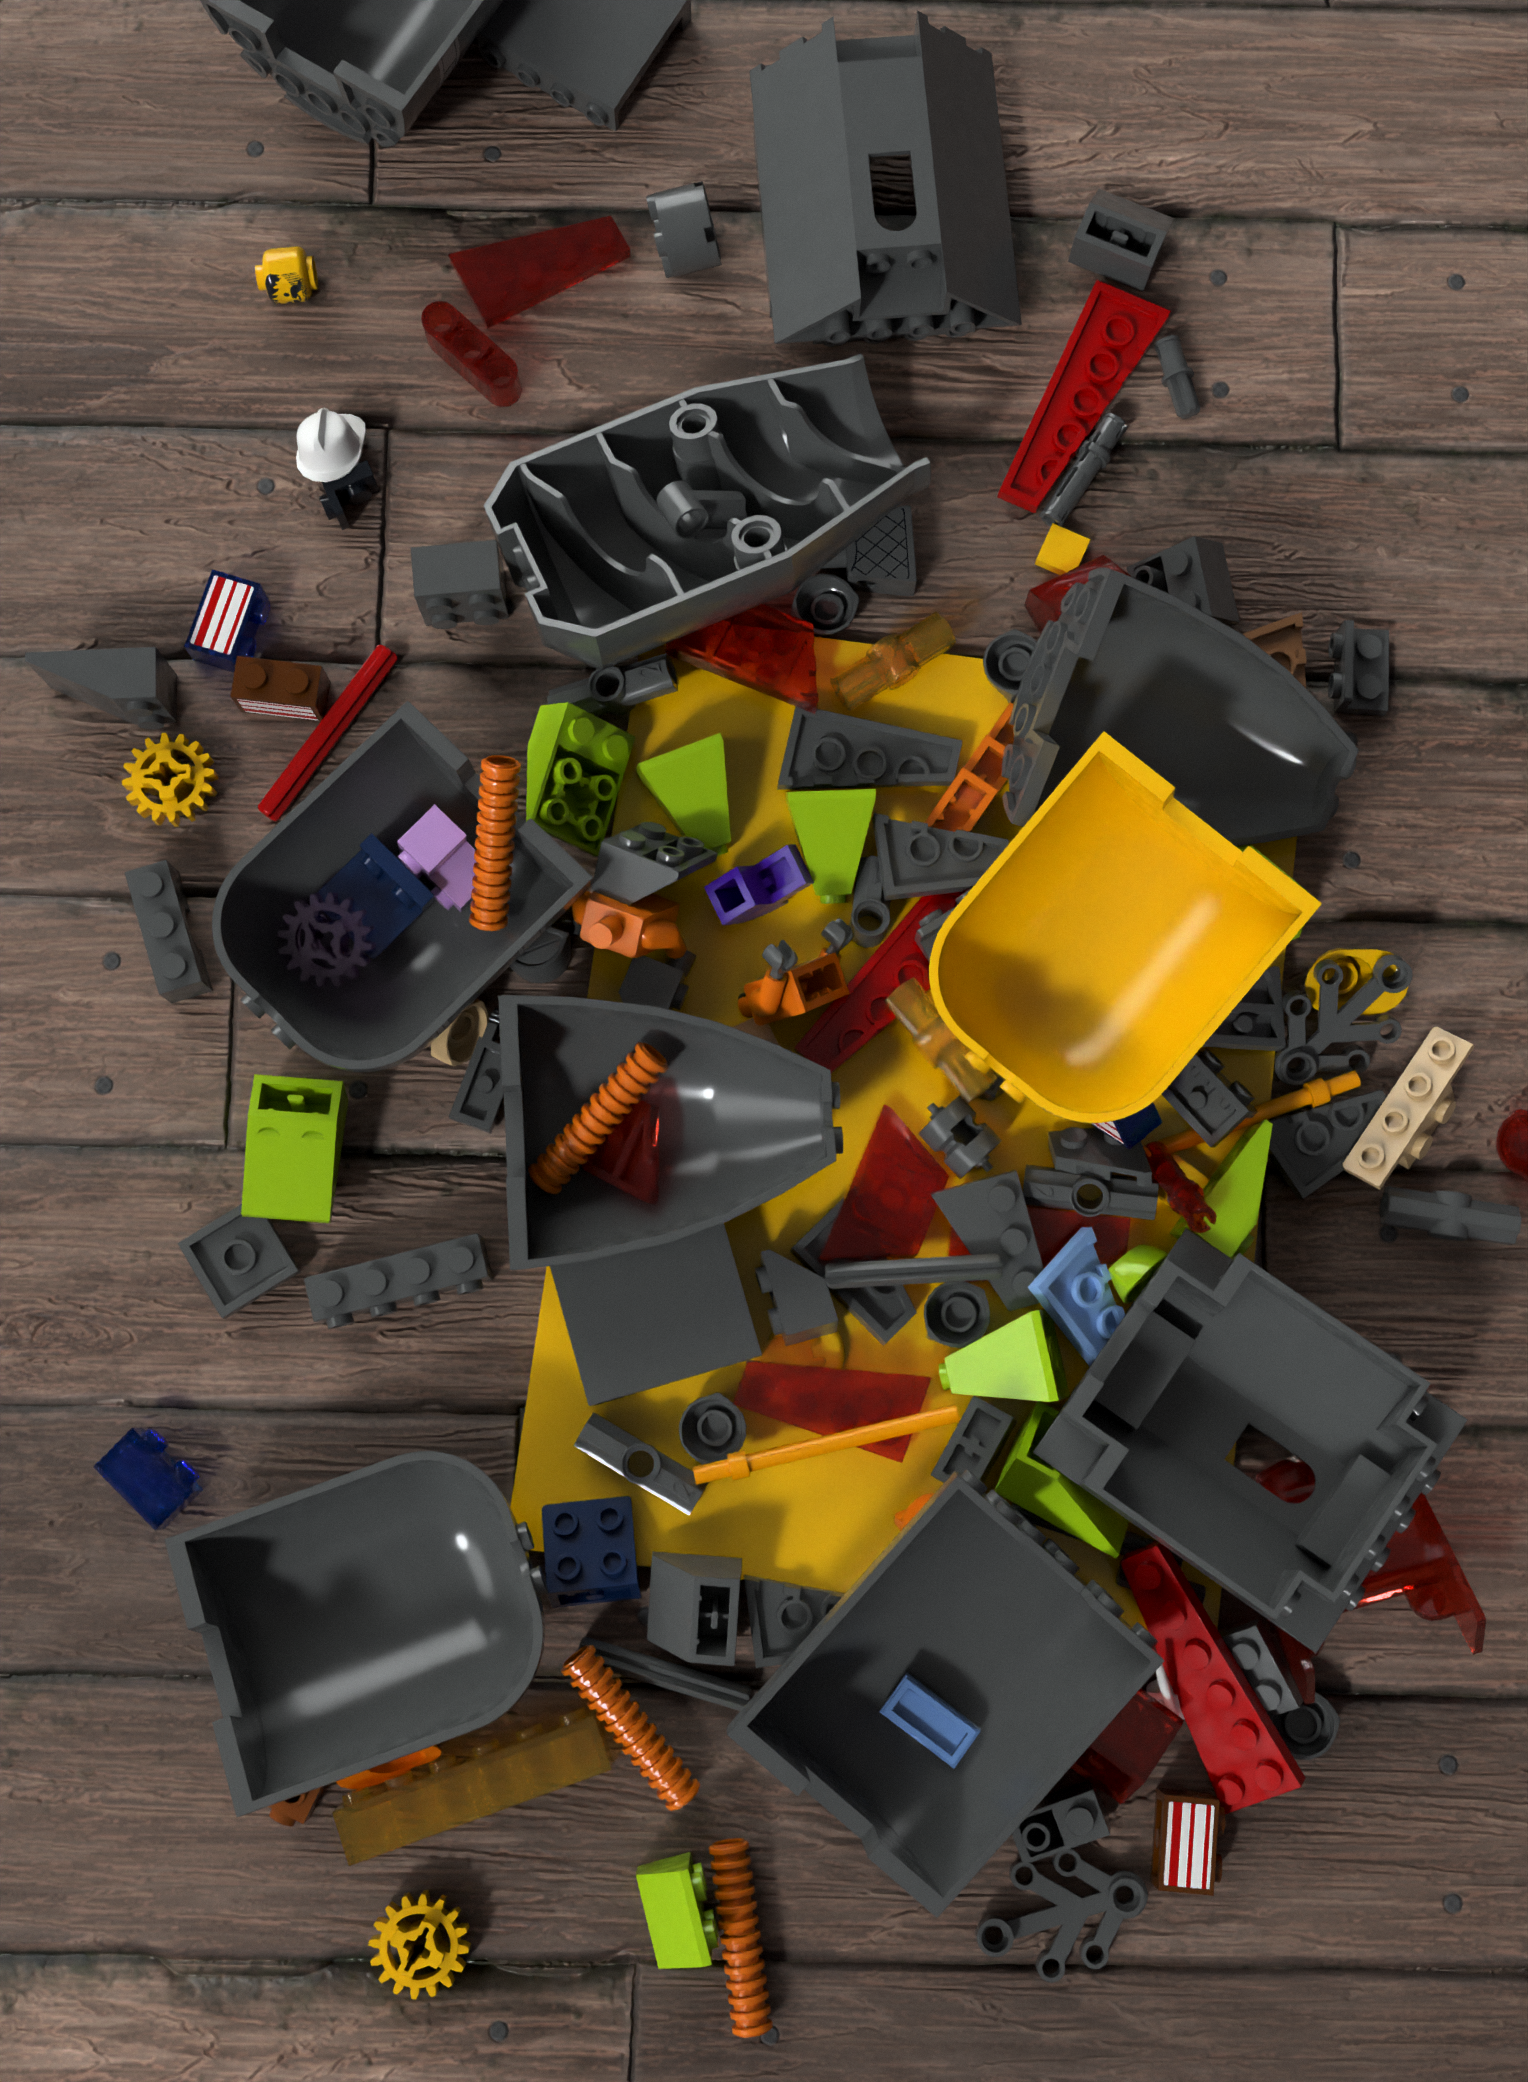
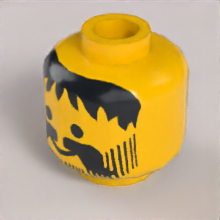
(287, 275)

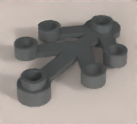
(1337, 1024)
(1068, 1912)

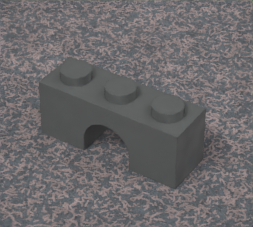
(161, 915)

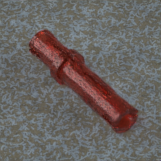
(1182, 1193)

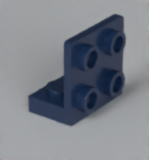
(382, 888)
(590, 1552)

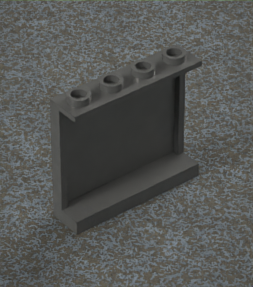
(582, 49)
(655, 1315)

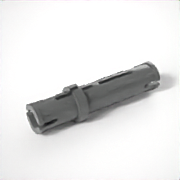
(1092, 457)

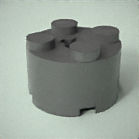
(684, 229)

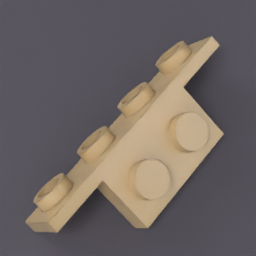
(1411, 1110)

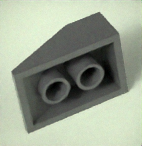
(120, 681)

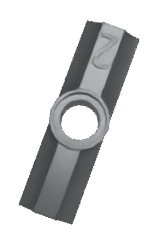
(636, 684)
(1060, 1189)
(1450, 1215)
(615, 1447)

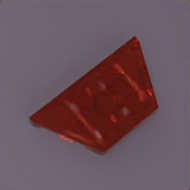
(758, 651)
(887, 1197)

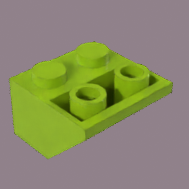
(675, 1912)

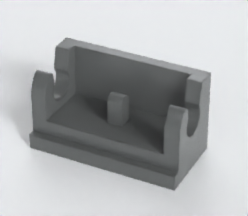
(975, 1441)

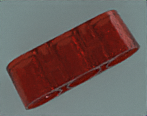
(466, 337)

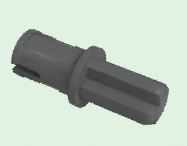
(1177, 376)

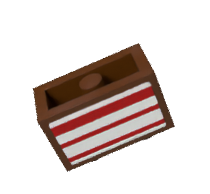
(280, 688)
(1186, 1841)

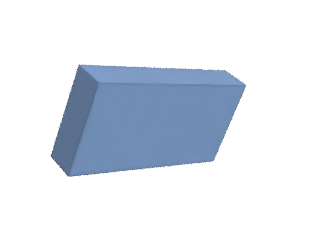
(930, 1720)

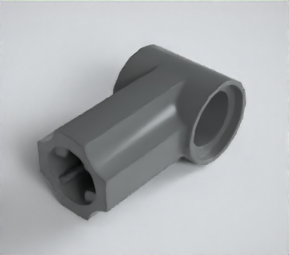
(696, 510)
(869, 901)

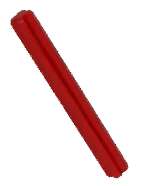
(327, 733)

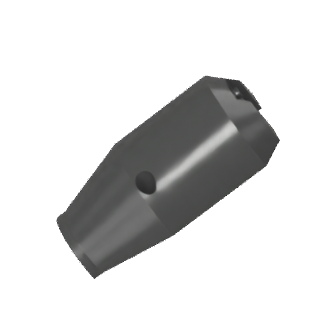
(611, 571)

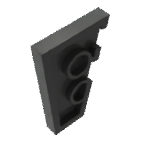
(930, 860)
(1315, 1142)
(995, 1220)
(878, 1308)
(783, 1616)

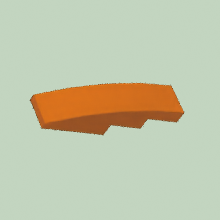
(976, 782)

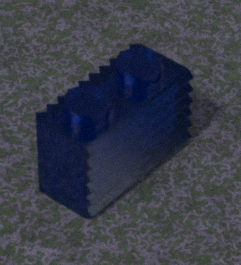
(149, 1476)

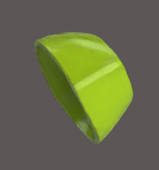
(1134, 1270)

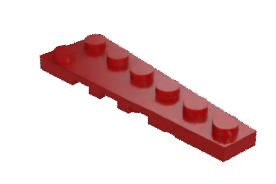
(1093, 368)
(863, 1014)

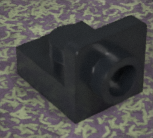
(350, 489)

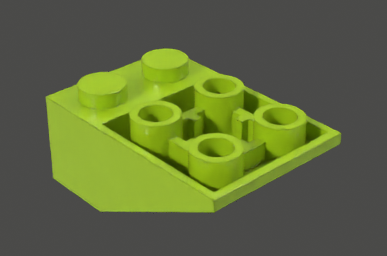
(574, 774)
(293, 1148)
(1052, 1495)

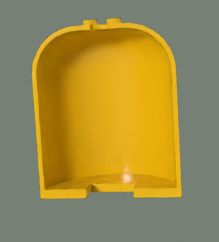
(1108, 942)

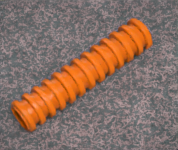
(494, 842)
(597, 1118)
(631, 1728)
(740, 1938)

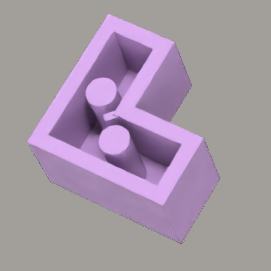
(442, 855)

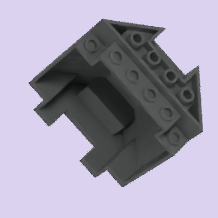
(825, 255)
(1232, 1348)

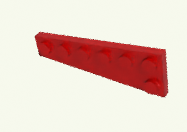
(1225, 1717)

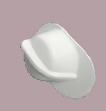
(329, 445)

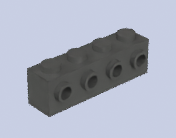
(397, 1279)

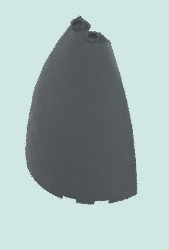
(1187, 701)
(733, 1124)

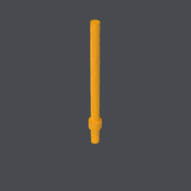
(1313, 1093)
(739, 1465)

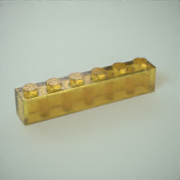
(472, 1787)

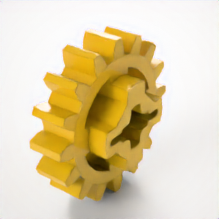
(154, 769)
(436, 1950)

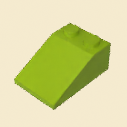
(1236, 1193)

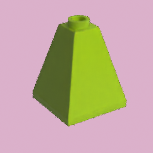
(692, 790)
(831, 836)
(1010, 1363)

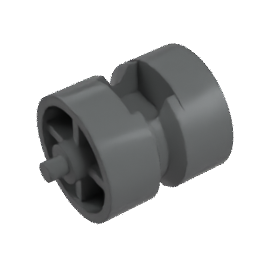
(959, 1137)

